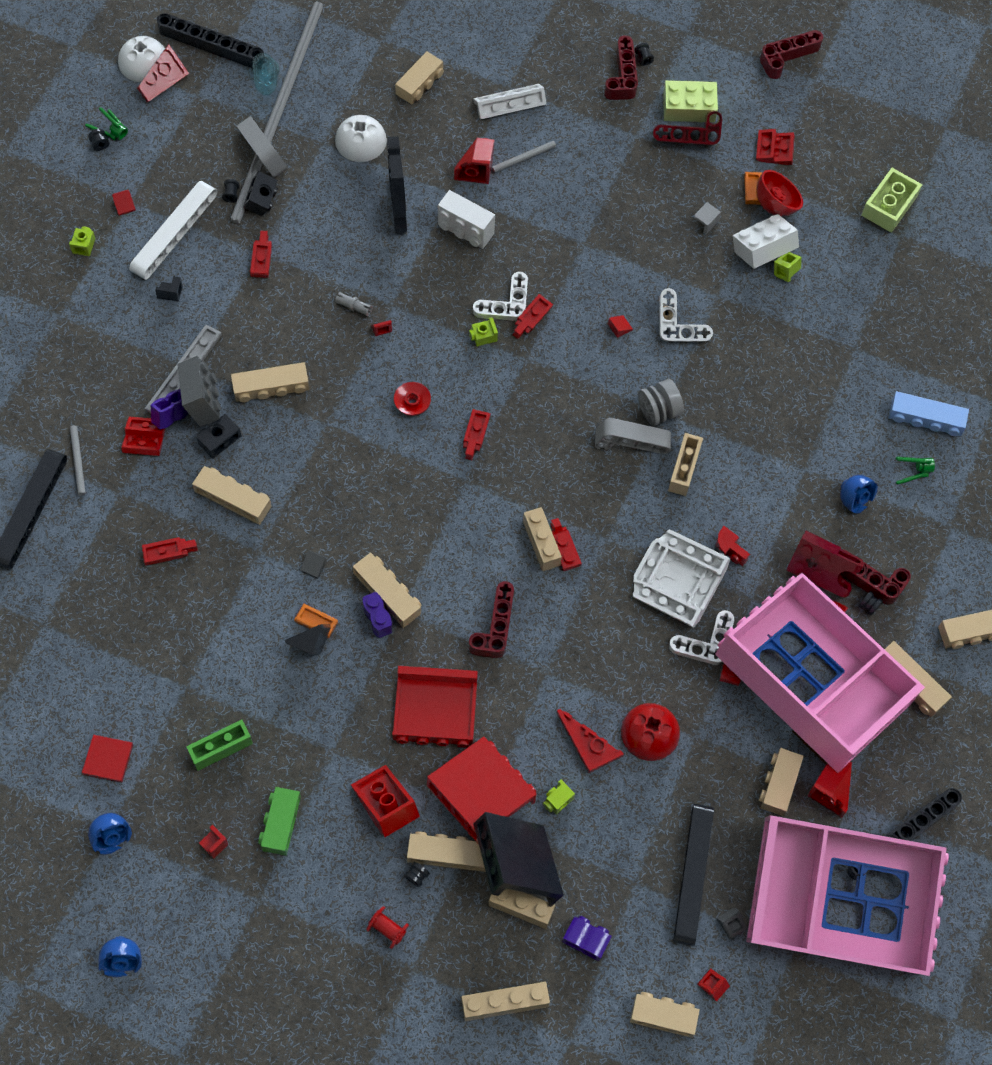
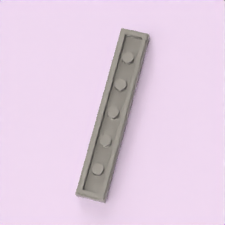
(200, 347)

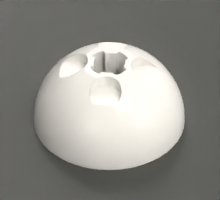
(138, 57)
(360, 138)

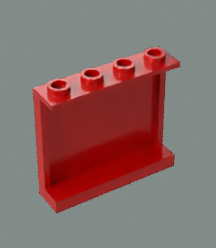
(435, 706)
(480, 783)

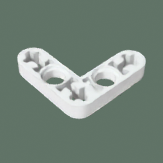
(512, 305)
(672, 324)
(712, 646)

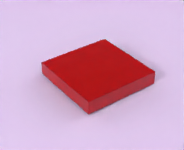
(107, 758)

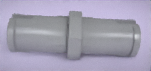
(354, 304)

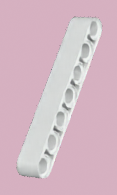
(173, 230)

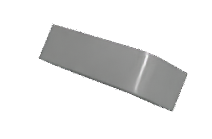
(262, 146)
(632, 435)

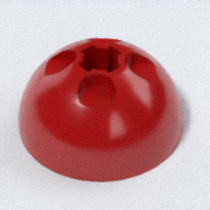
(778, 194)
(653, 741)

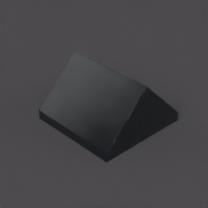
(311, 640)

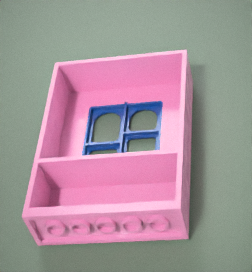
(852, 706)
(796, 888)

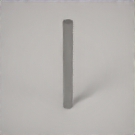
(524, 156)
(77, 460)

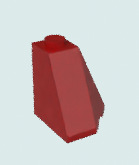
(476, 162)
(833, 789)

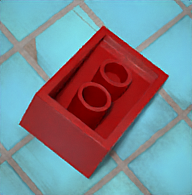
(385, 800)

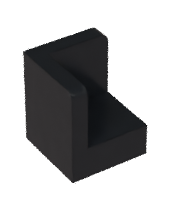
(170, 291)

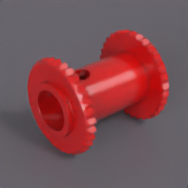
(387, 927)

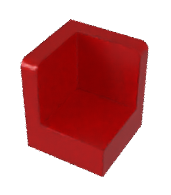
(214, 842)

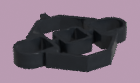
(396, 183)

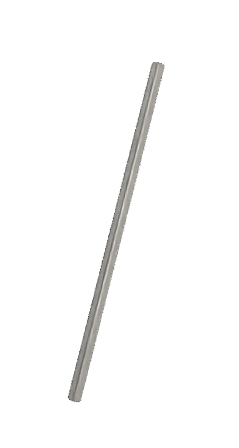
(279, 104)

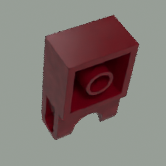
(827, 566)

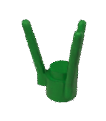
(117, 129)
(924, 465)

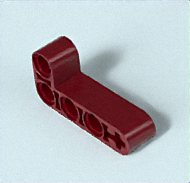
(777, 52)
(626, 84)
(686, 131)
(883, 583)
(498, 619)

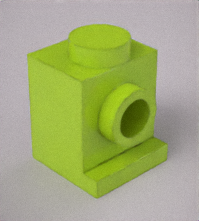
(82, 241)
(787, 266)
(484, 332)
(558, 798)

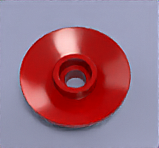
(412, 391)

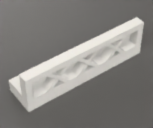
(510, 101)

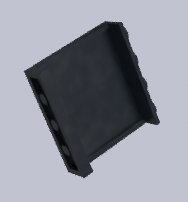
(517, 857)

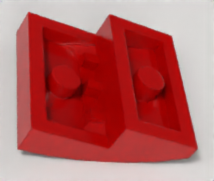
(775, 147)
(142, 437)

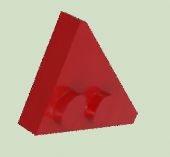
(591, 748)

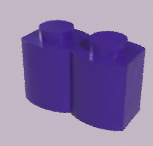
(167, 410)
(379, 617)
(587, 938)

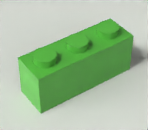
(219, 745)
(280, 821)

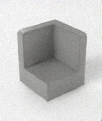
(708, 216)

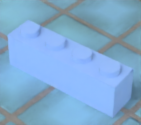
(928, 414)

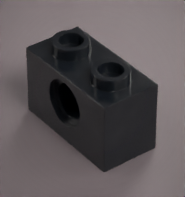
(254, 200)
(215, 445)

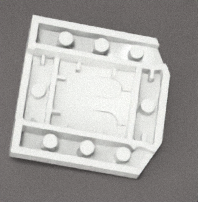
(679, 577)

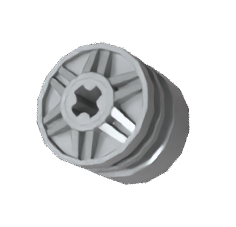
(661, 402)

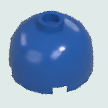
(857, 489)
(108, 832)
(119, 956)

